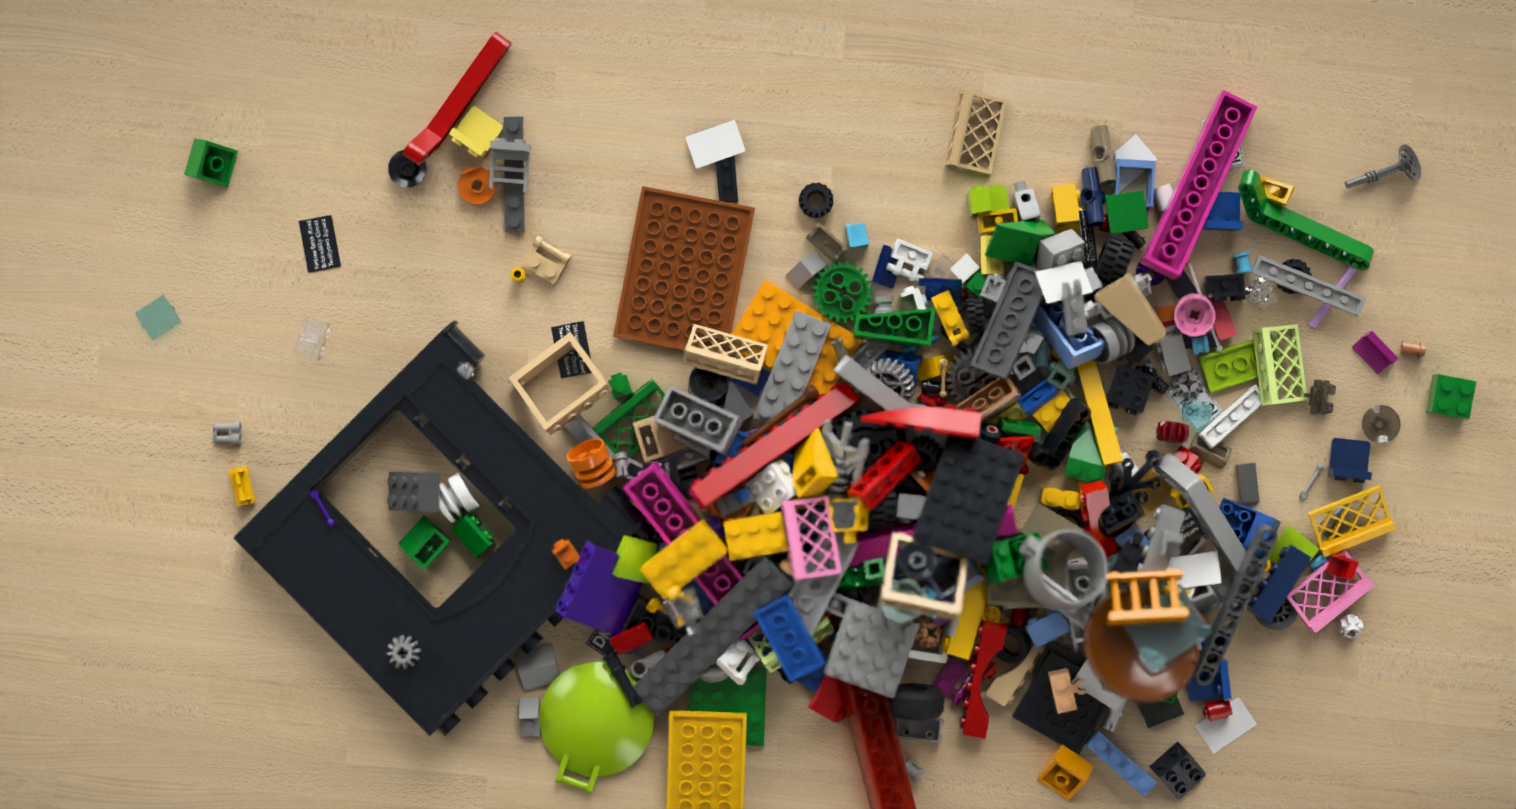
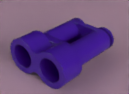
(714, 523)

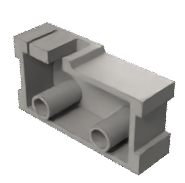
(919, 729)

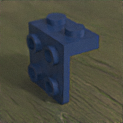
(1349, 460)

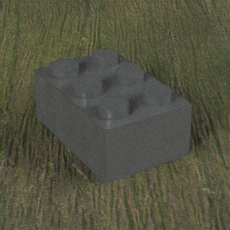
(414, 491)

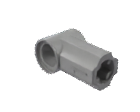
(648, 662)

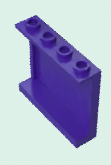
(596, 594)

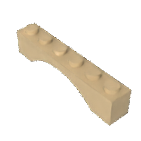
(1003, 685)

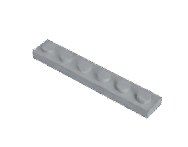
(1308, 285)

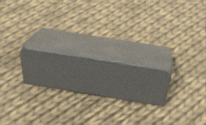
(1247, 482)

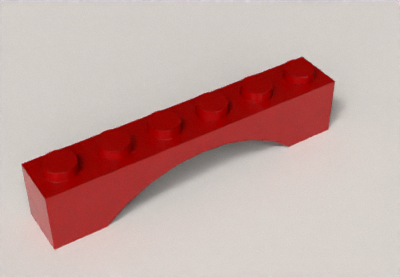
(991, 642)

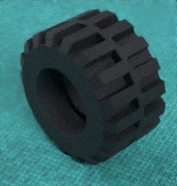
(1114, 259)
(884, 513)

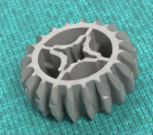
(893, 375)

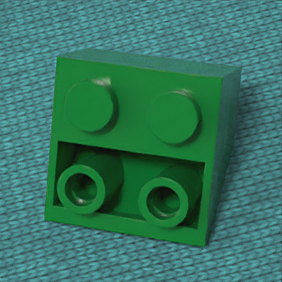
(473, 535)
(424, 542)

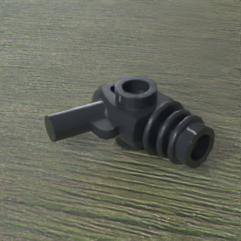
(1157, 384)

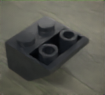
(1121, 513)

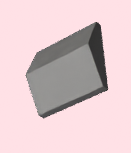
(537, 667)

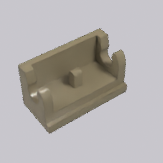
(826, 242)

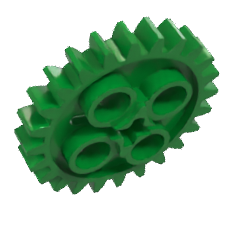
(835, 307)

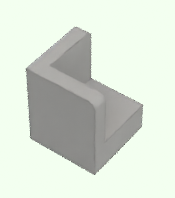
(1170, 543)

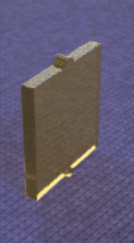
(1155, 496)

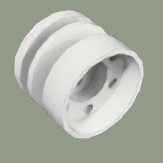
(456, 497)

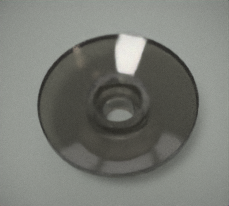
(1390, 424)

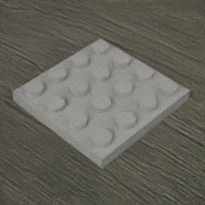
(871, 649)

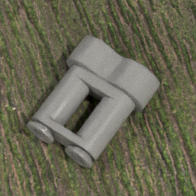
(234, 433)

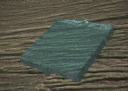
(158, 317)

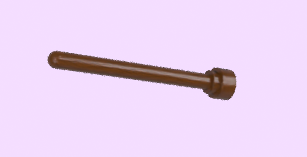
(809, 394)

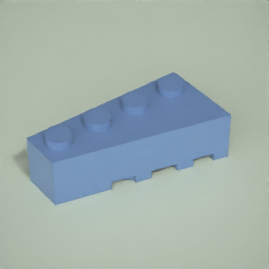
(1071, 349)

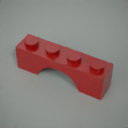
(1094, 500)

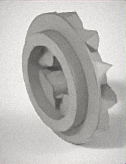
(1181, 389)

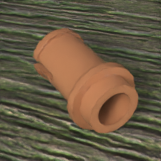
(1412, 348)

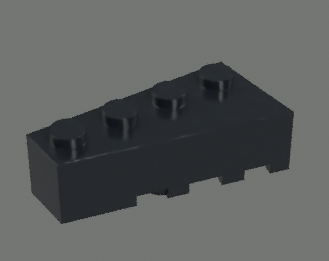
(658, 623)

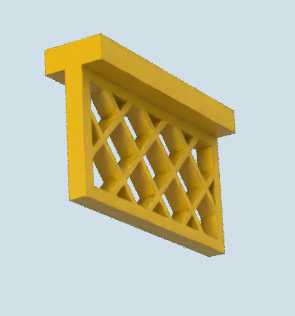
(1360, 533)

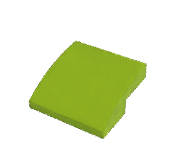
(1292, 537)
(633, 555)

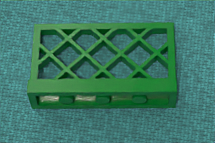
(623, 410)

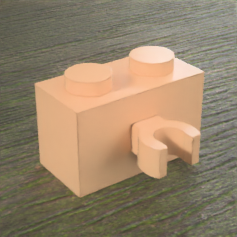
(1063, 690)

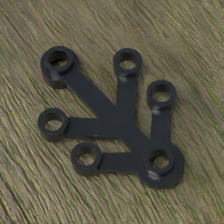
(1133, 482)

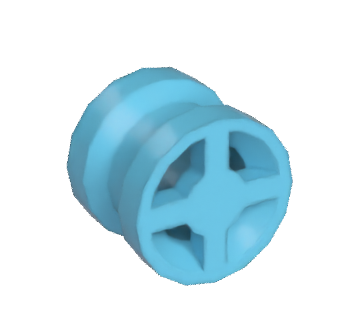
(1200, 344)

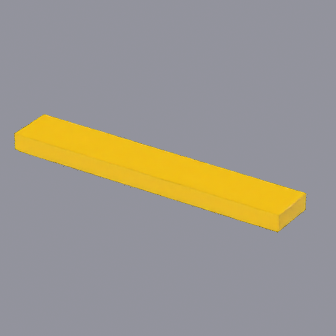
(1100, 414)

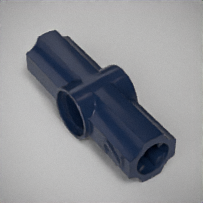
(1092, 197)

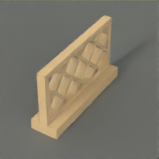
(961, 124)
(722, 362)

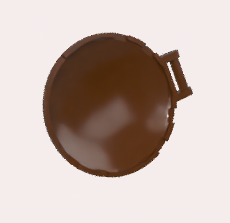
(1120, 663)

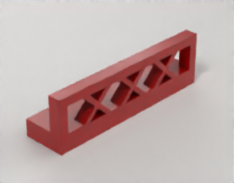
(888, 475)

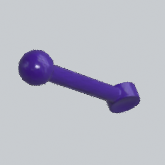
(314, 494)

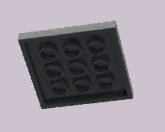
(1039, 710)

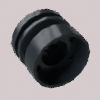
(719, 386)

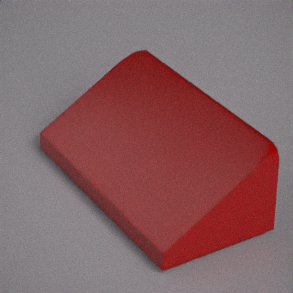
(631, 638)

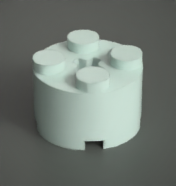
(907, 587)

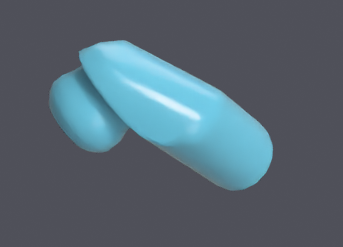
(1319, 560)

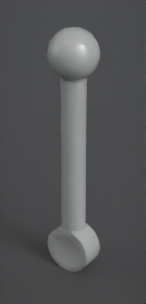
(1303, 494)

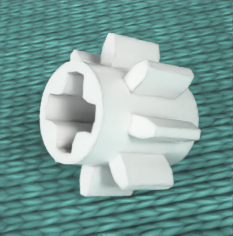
(1350, 626)

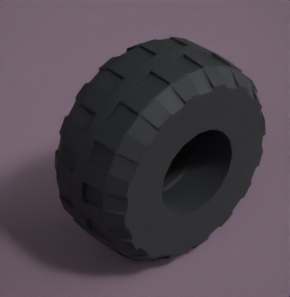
(917, 702)

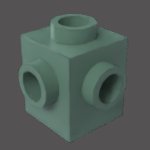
(1060, 374)

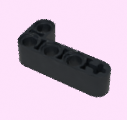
(1061, 437)

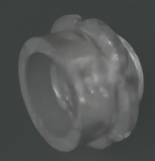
(465, 370)

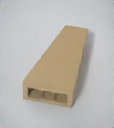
(1131, 307)

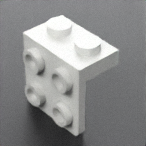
(772, 486)

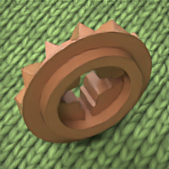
(921, 636)

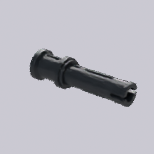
(618, 671)

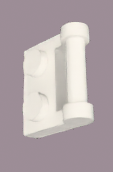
(732, 657)

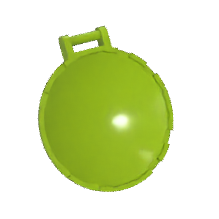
(592, 724)

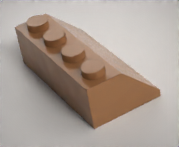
(992, 399)

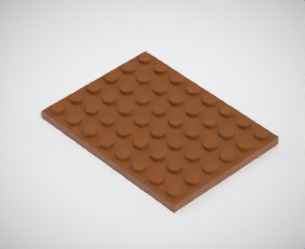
(682, 268)

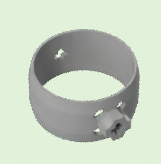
(1033, 577)

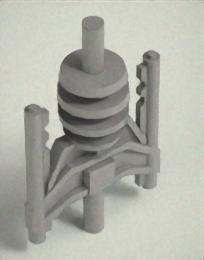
(844, 458)

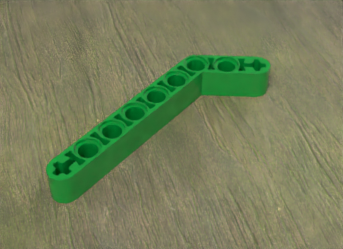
(1299, 227)

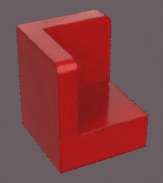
(1342, 566)

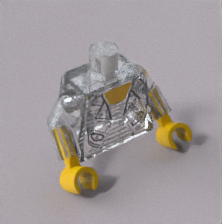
(681, 608)

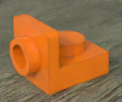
(565, 553)

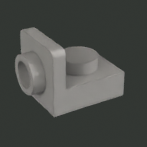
(993, 287)

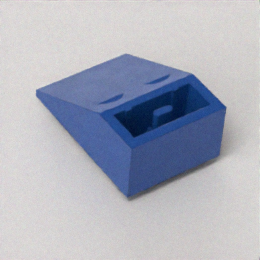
(1245, 521)

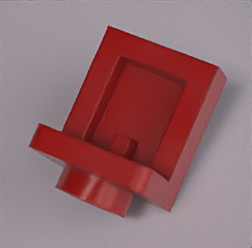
(1189, 459)

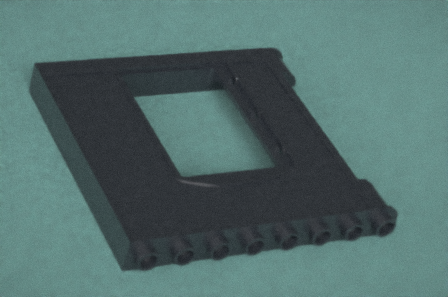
(500, 605)

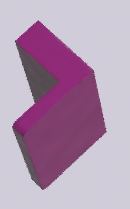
(1374, 352)

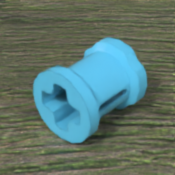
(1242, 262)

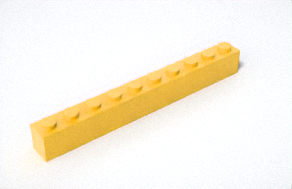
(973, 606)

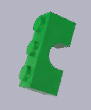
(865, 576)

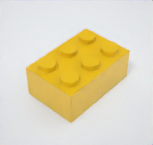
(756, 536)

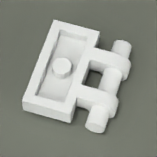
(911, 255)

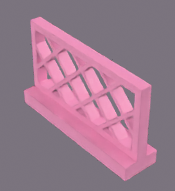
(793, 538)
(1335, 606)

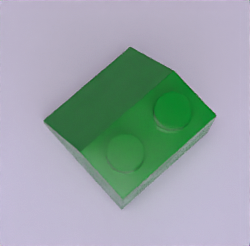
(210, 162)

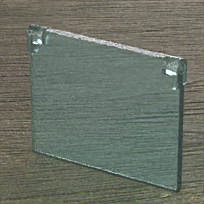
(1167, 640)

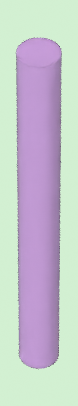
(1325, 307)

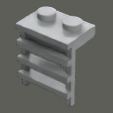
(512, 151)

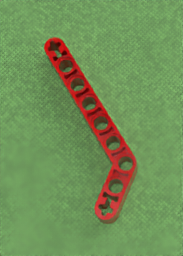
(458, 101)

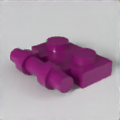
(949, 676)

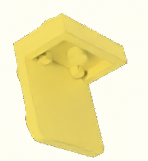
(476, 132)

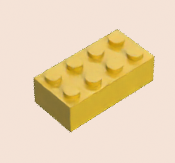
(684, 558)

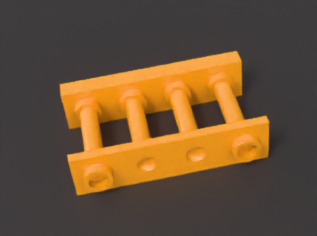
(1137, 614)

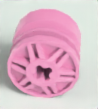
(1190, 325)

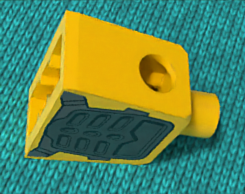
(848, 517)

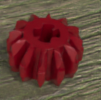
(1172, 432)

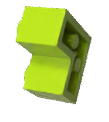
(987, 200)

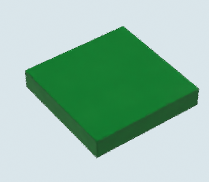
(1126, 212)

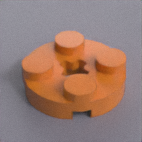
(467, 181)

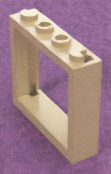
(542, 362)
(914, 603)

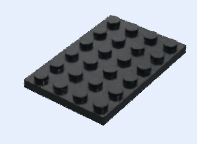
(968, 497)

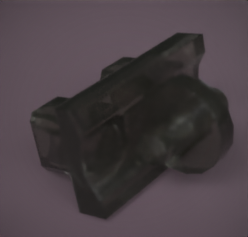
(1318, 397)

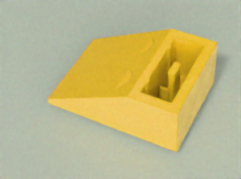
(812, 467)

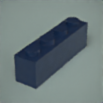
(1278, 583)

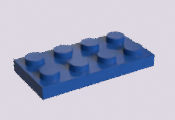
(789, 638)

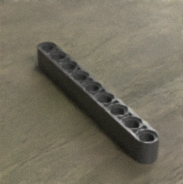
(1235, 595)

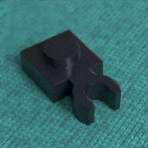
(1139, 351)

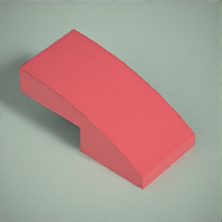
(1223, 323)

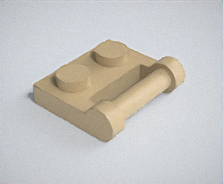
(541, 265)

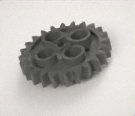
(963, 365)

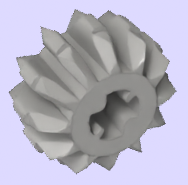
(400, 657)

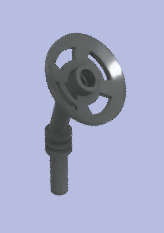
(1410, 160)

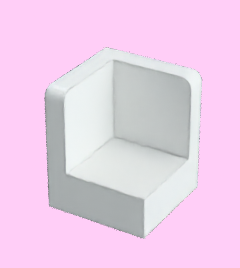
(964, 268)

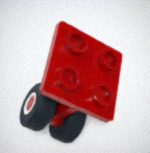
(993, 434)

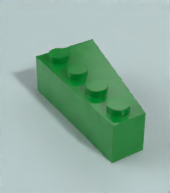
(899, 328)

